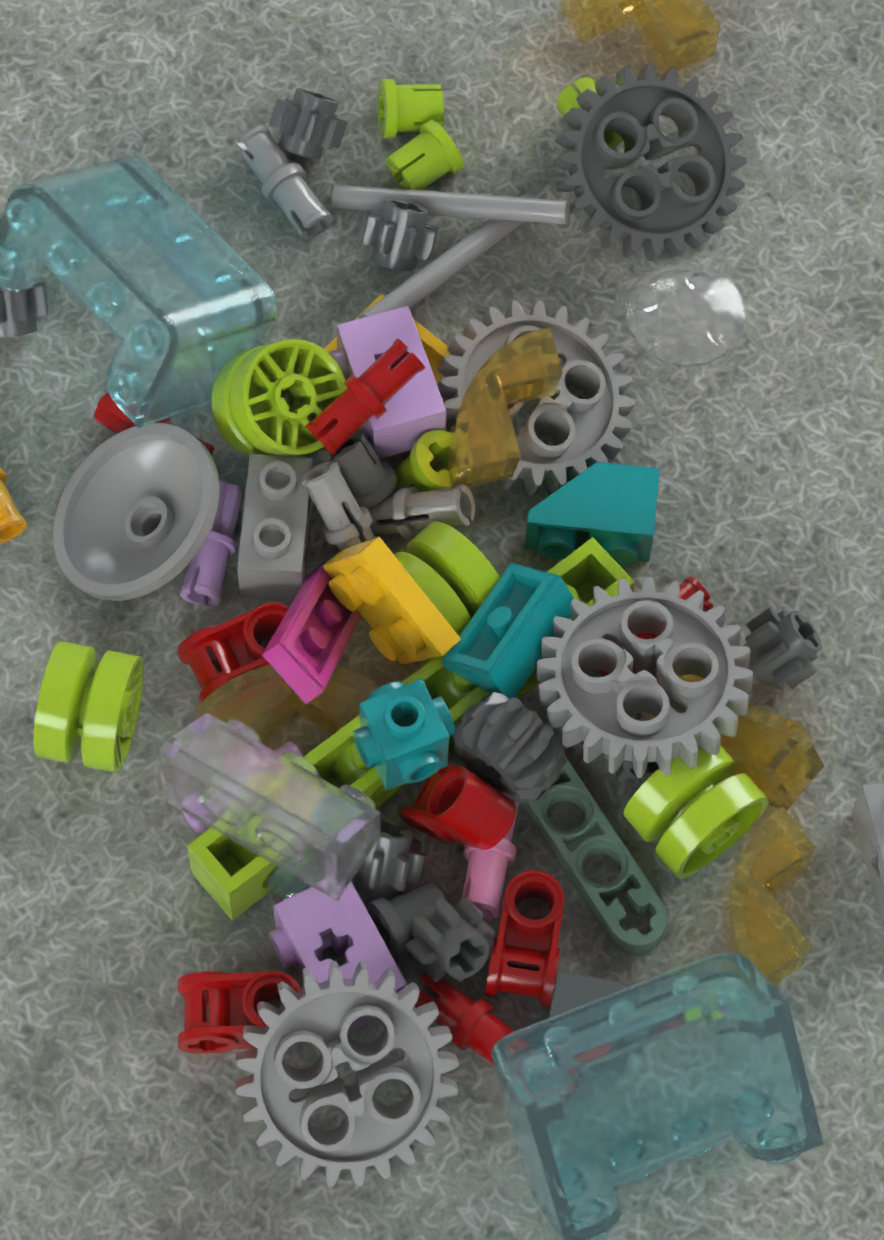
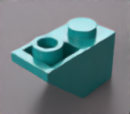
(604, 503)

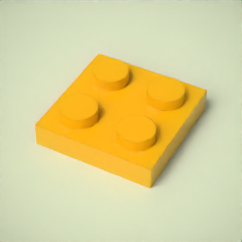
(392, 603)

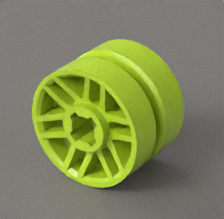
(271, 394)
(449, 572)
(88, 706)
(695, 811)

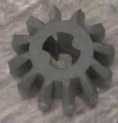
(509, 747)

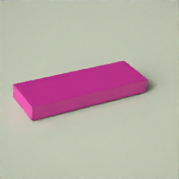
(311, 637)

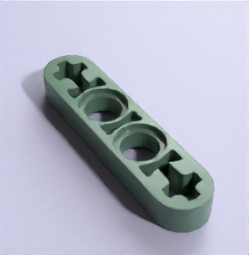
(593, 838)

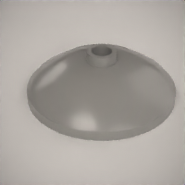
(136, 512)

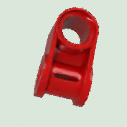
(231, 646)
(460, 809)
(526, 950)
(231, 1006)

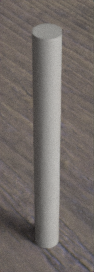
(455, 204)
(446, 265)

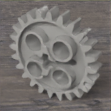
(582, 428)
(644, 677)
(370, 1129)

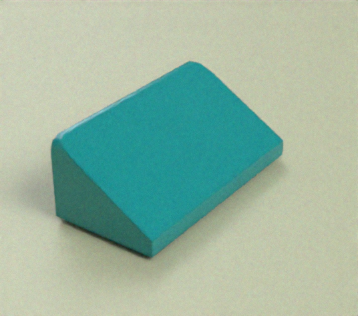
(507, 630)

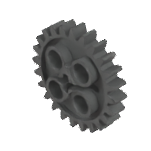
(666, 212)

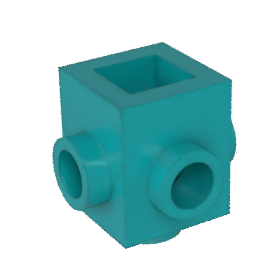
(404, 733)

